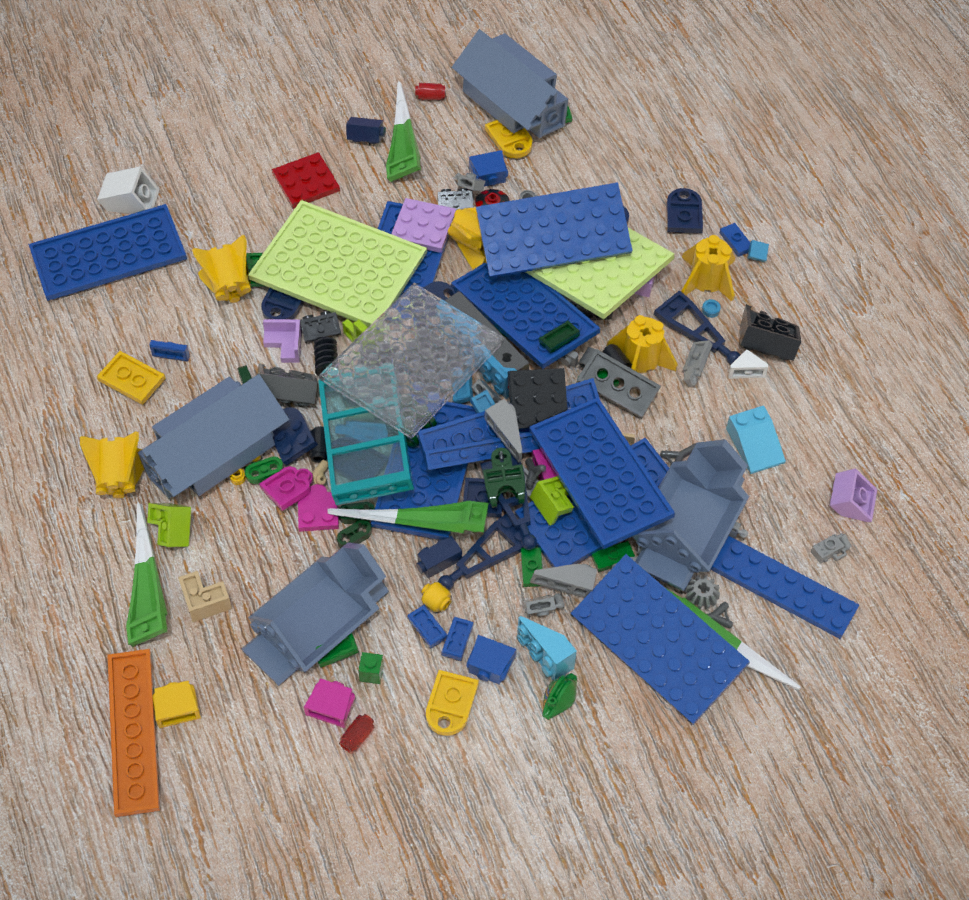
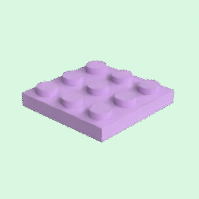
(424, 224)

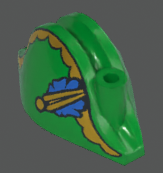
(559, 695)

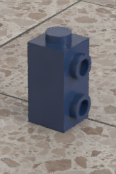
(365, 130)
(438, 557)

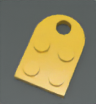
(509, 141)
(452, 701)

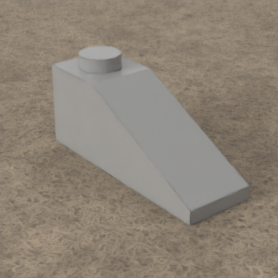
(504, 423)
(572, 579)

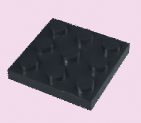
(537, 394)

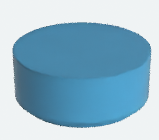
(711, 308)

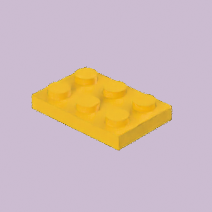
(131, 377)

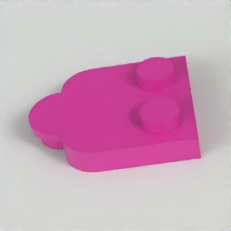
(287, 486)
(314, 510)

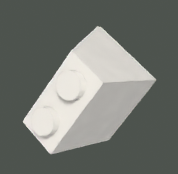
(128, 191)

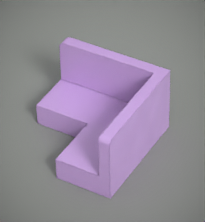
(284, 335)

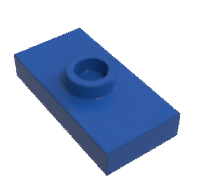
(735, 239)
(169, 350)
(427, 626)
(457, 638)

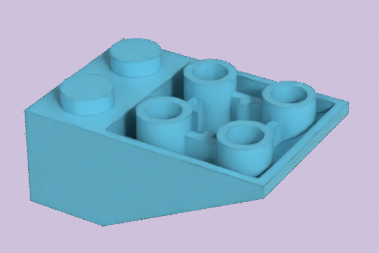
(547, 647)

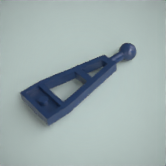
(677, 305)
(506, 530)
(528, 540)

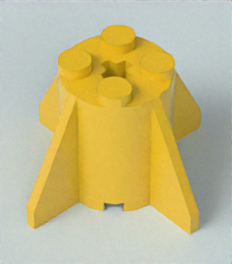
(467, 235)
(710, 267)
(225, 270)
(645, 345)
(114, 463)

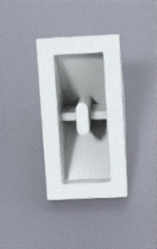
(748, 366)

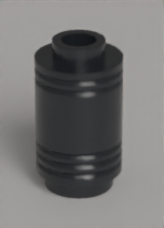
(617, 354)
(319, 452)

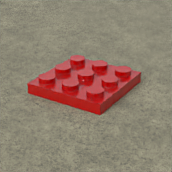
(305, 179)

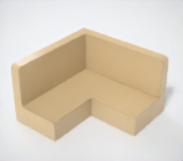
(203, 601)

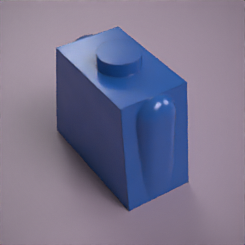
(489, 167)
(490, 660)

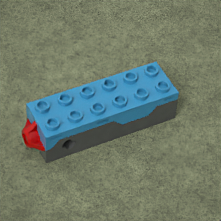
(504, 359)

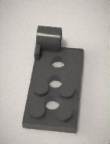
(595, 360)

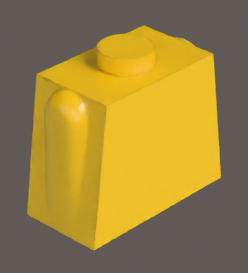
(175, 704)

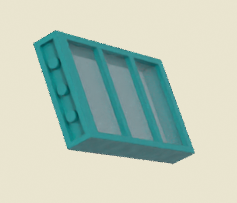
(363, 451)

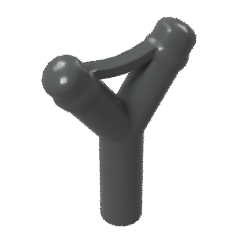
(679, 455)
(534, 471)
(715, 615)

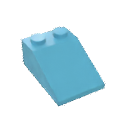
(756, 439)

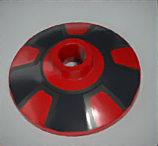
(491, 196)

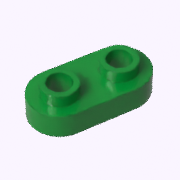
(263, 469)

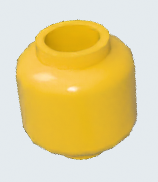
(436, 597)

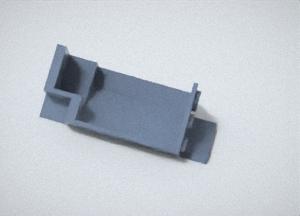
(511, 84)
(212, 436)
(706, 506)
(315, 610)

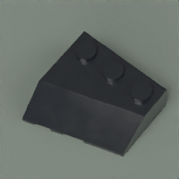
(769, 335)

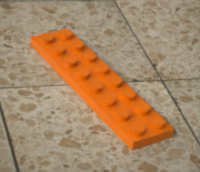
(133, 733)

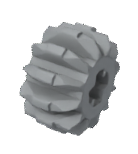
(700, 585)

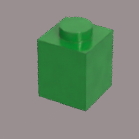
(371, 668)

